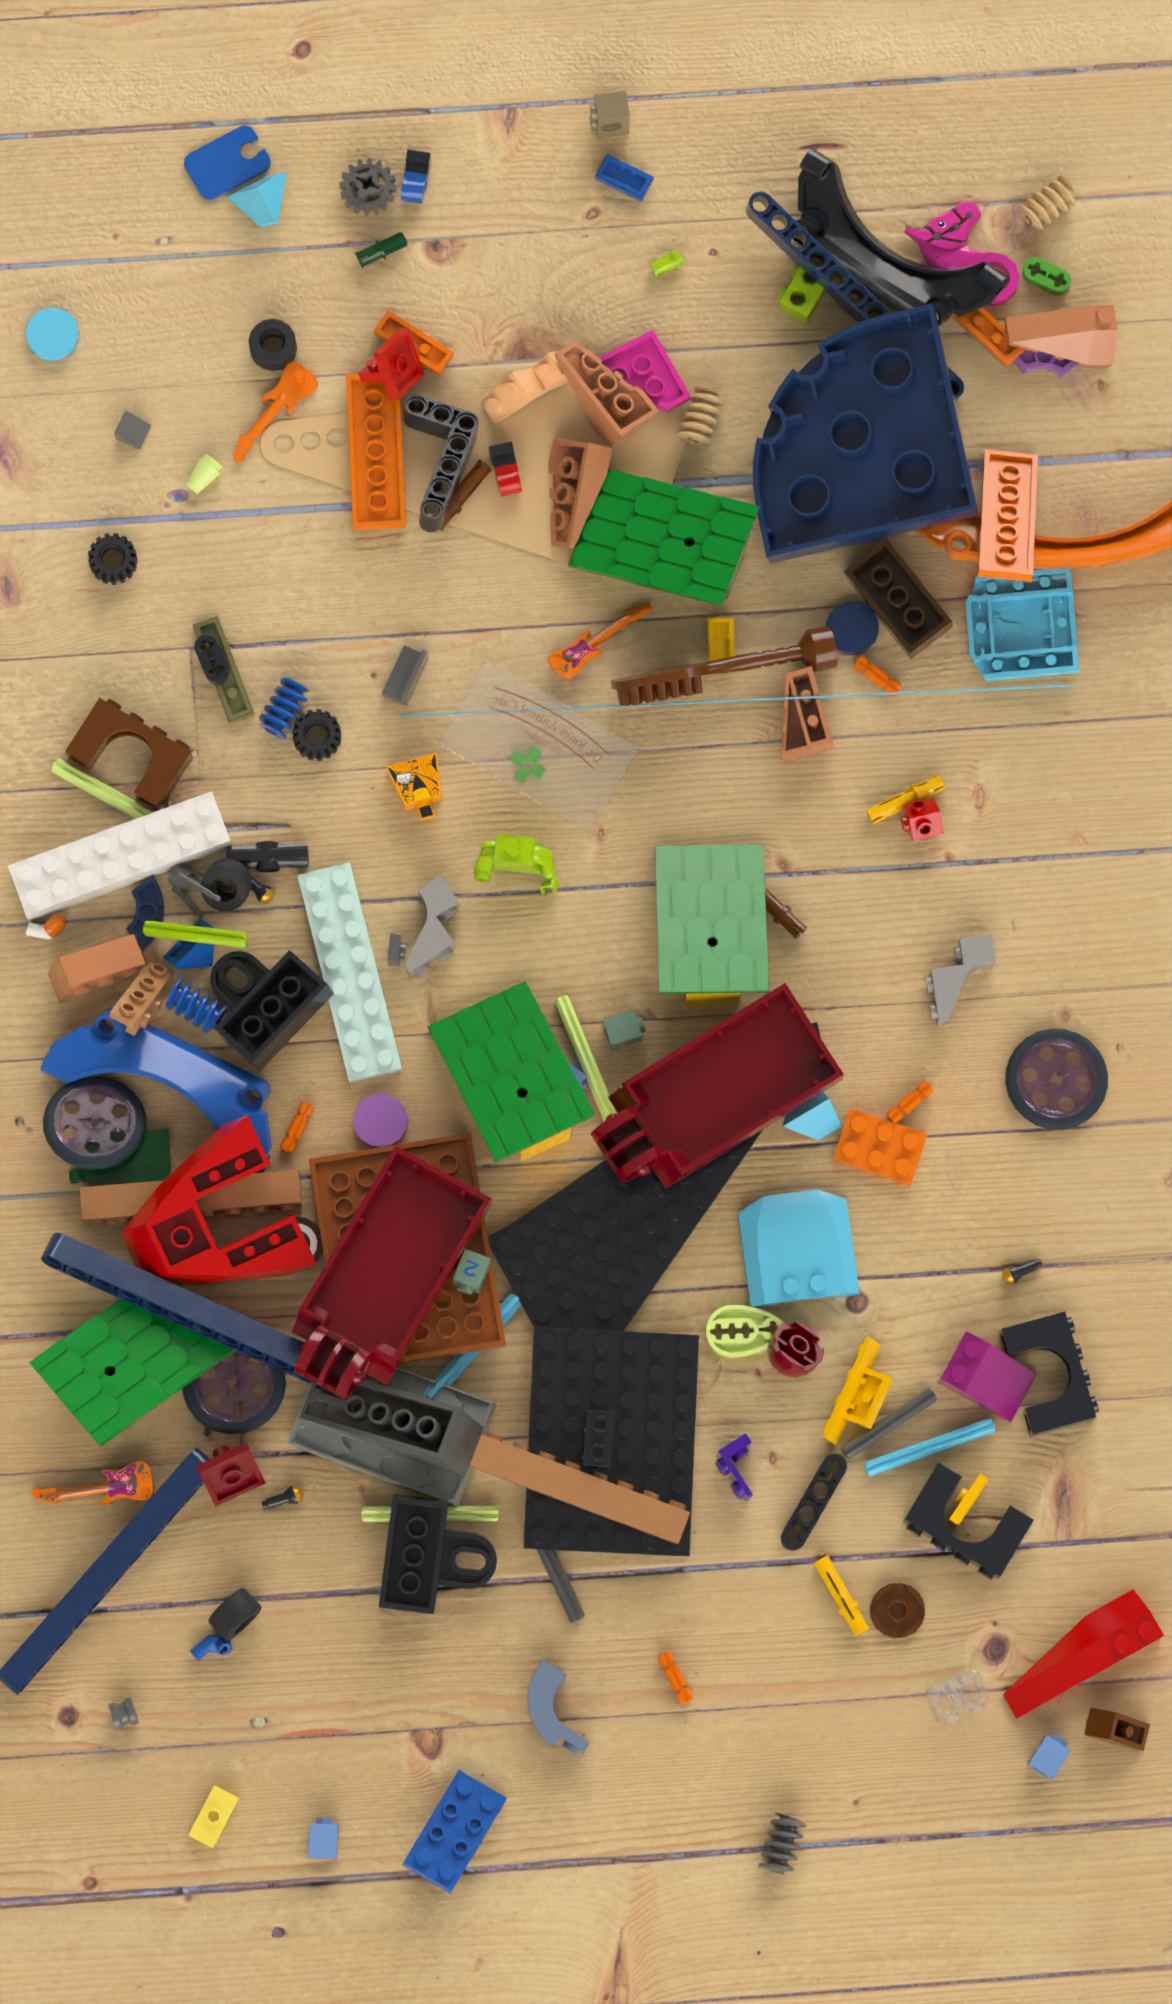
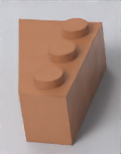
(804, 720)
(96, 967)

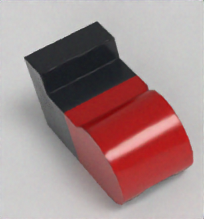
(505, 468)

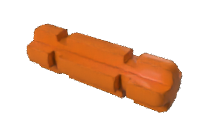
(877, 675)
(909, 1102)
(296, 1127)
(675, 1678)

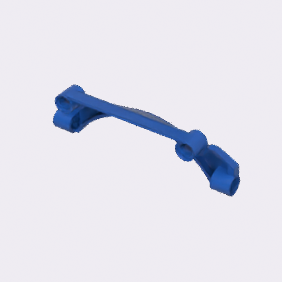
(207, 1081)

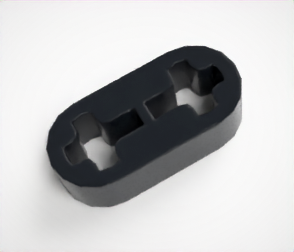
(206, 662)

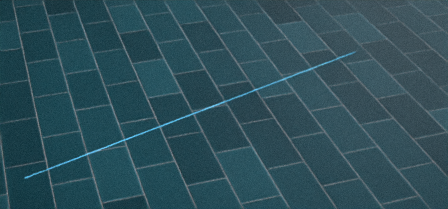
(788, 698)

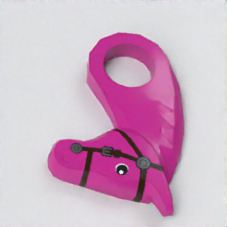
(945, 242)

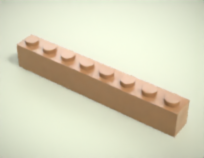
(252, 1193)
(580, 1489)

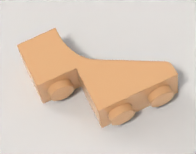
(523, 387)

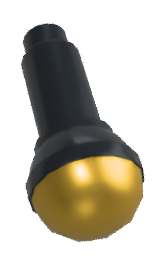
(263, 893)
(1012, 1274)
(292, 1495)

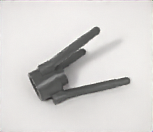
(185, 879)

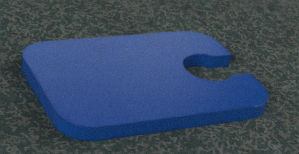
(221, 167)

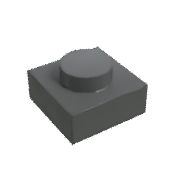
(397, 950)

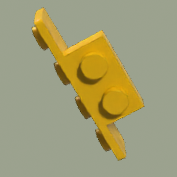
(861, 1394)

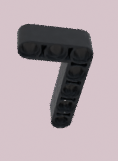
(449, 460)

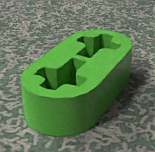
(1044, 282)

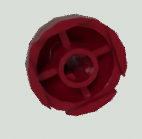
(794, 1350)

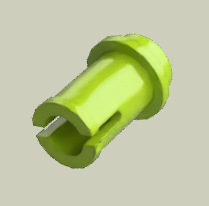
(666, 263)

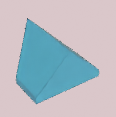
(261, 199)
(814, 1118)

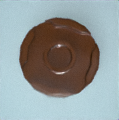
(897, 1610)

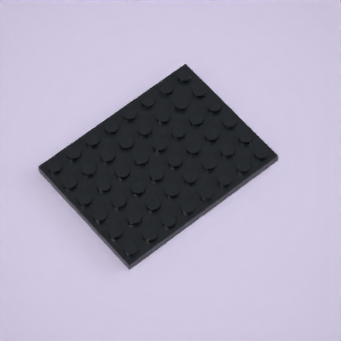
(653, 1394)

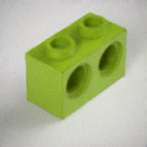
(809, 292)

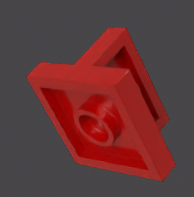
(395, 365)

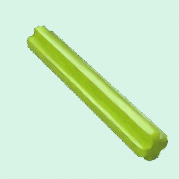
(195, 934)

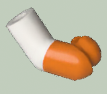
(48, 929)

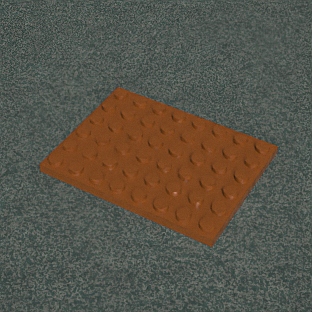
(457, 1320)

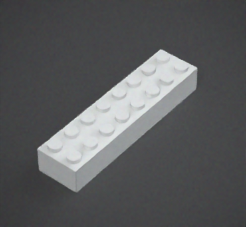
(119, 856)

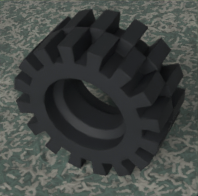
(112, 543)
(316, 719)

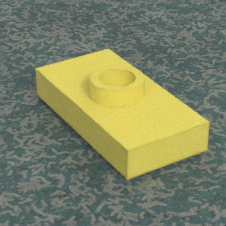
(213, 1816)

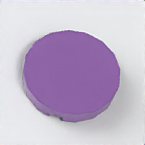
(380, 1120)

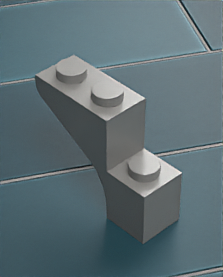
(433, 940)
(947, 982)

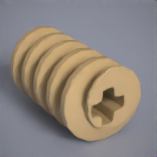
(1047, 203)
(700, 415)

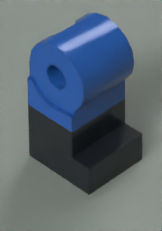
(415, 176)

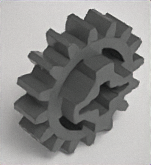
(370, 176)

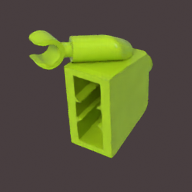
(516, 855)

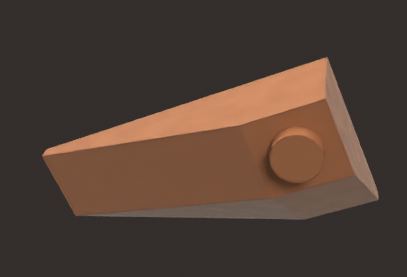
(1075, 334)
(607, 399)
(577, 479)

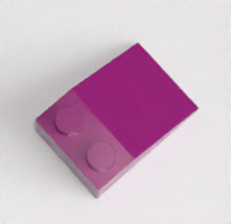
(987, 1377)

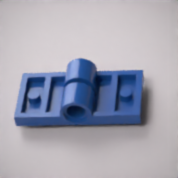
(454, 1831)

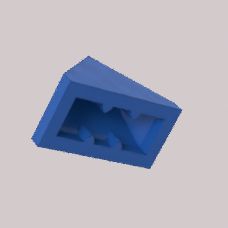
(191, 954)

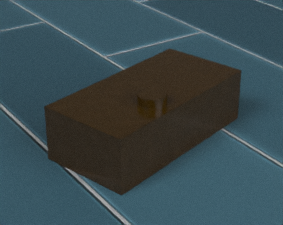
(898, 598)

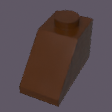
(1116, 1729)

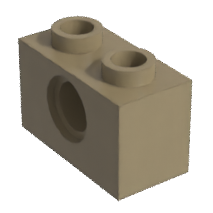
(610, 114)

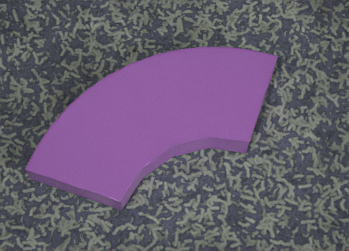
(1031, 361)

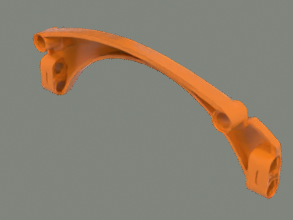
(1127, 544)

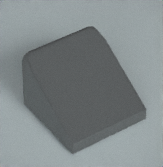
(132, 430)

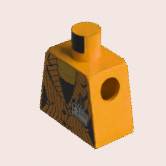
(417, 784)

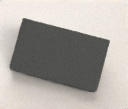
(405, 675)

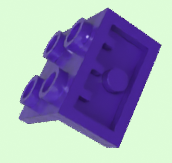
(735, 1451)

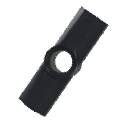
(270, 856)

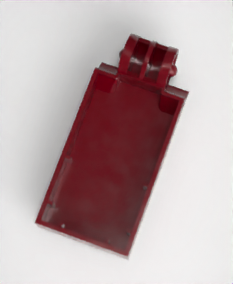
(716, 1091)
(386, 1273)

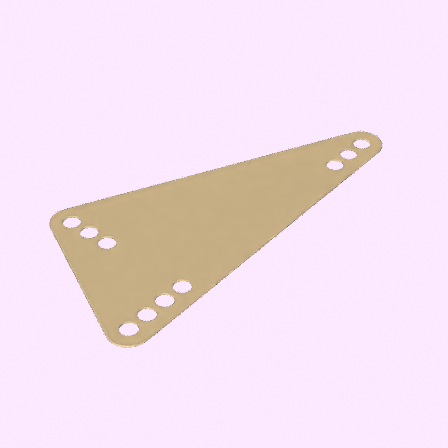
(514, 519)

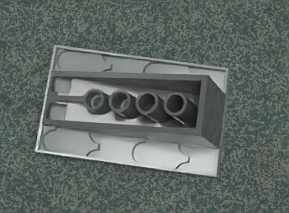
(397, 1432)

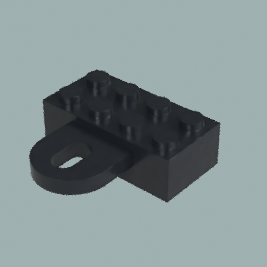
(269, 1006)
(424, 1553)

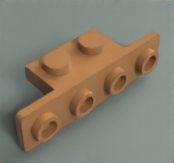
(142, 998)

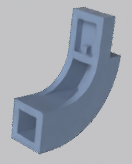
(540, 1702)

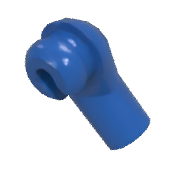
(213, 1644)

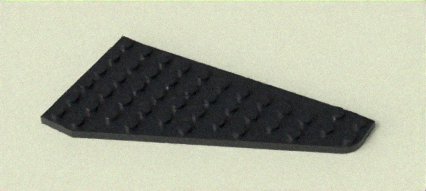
(605, 1243)

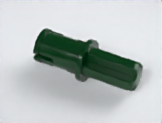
(381, 249)

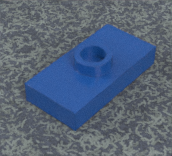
(624, 178)

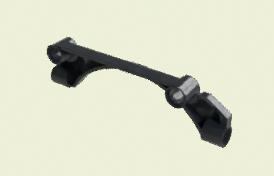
(882, 271)

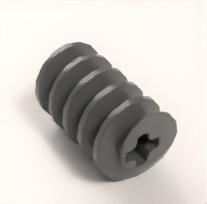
(782, 1844)

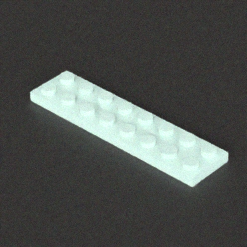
(350, 972)

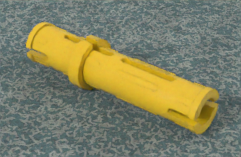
(895, 804)
(857, 1623)

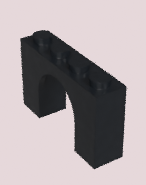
(1054, 1335)
(928, 1519)

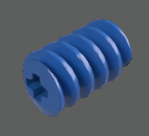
(283, 707)
(195, 1007)

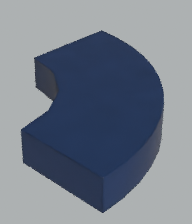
(148, 907)

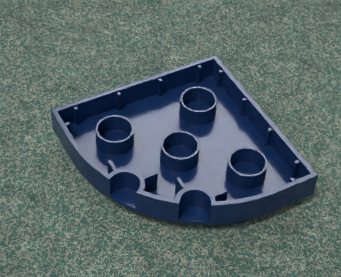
(863, 441)

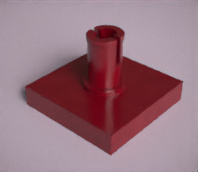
(230, 1473)

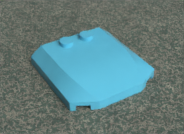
(1023, 626)
(797, 1248)

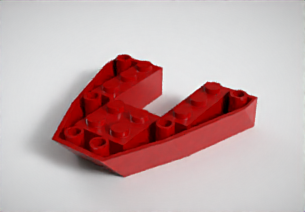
(174, 1238)

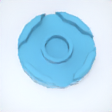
(52, 334)

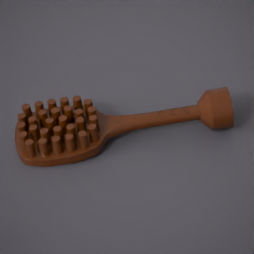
(814, 649)

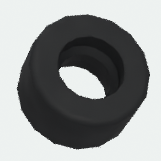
(271, 328)
(236, 872)
(235, 1614)

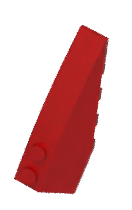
(1085, 1651)

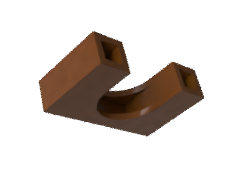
(108, 723)

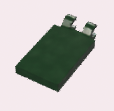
(146, 1164)

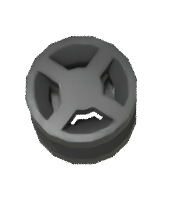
(123, 1713)

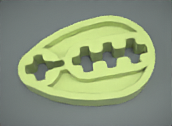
(737, 1316)

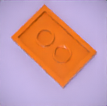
(880, 1147)

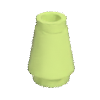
(203, 474)

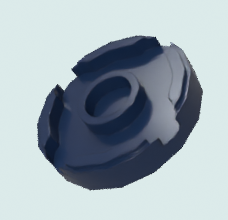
(853, 627)

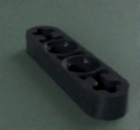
(813, 1502)

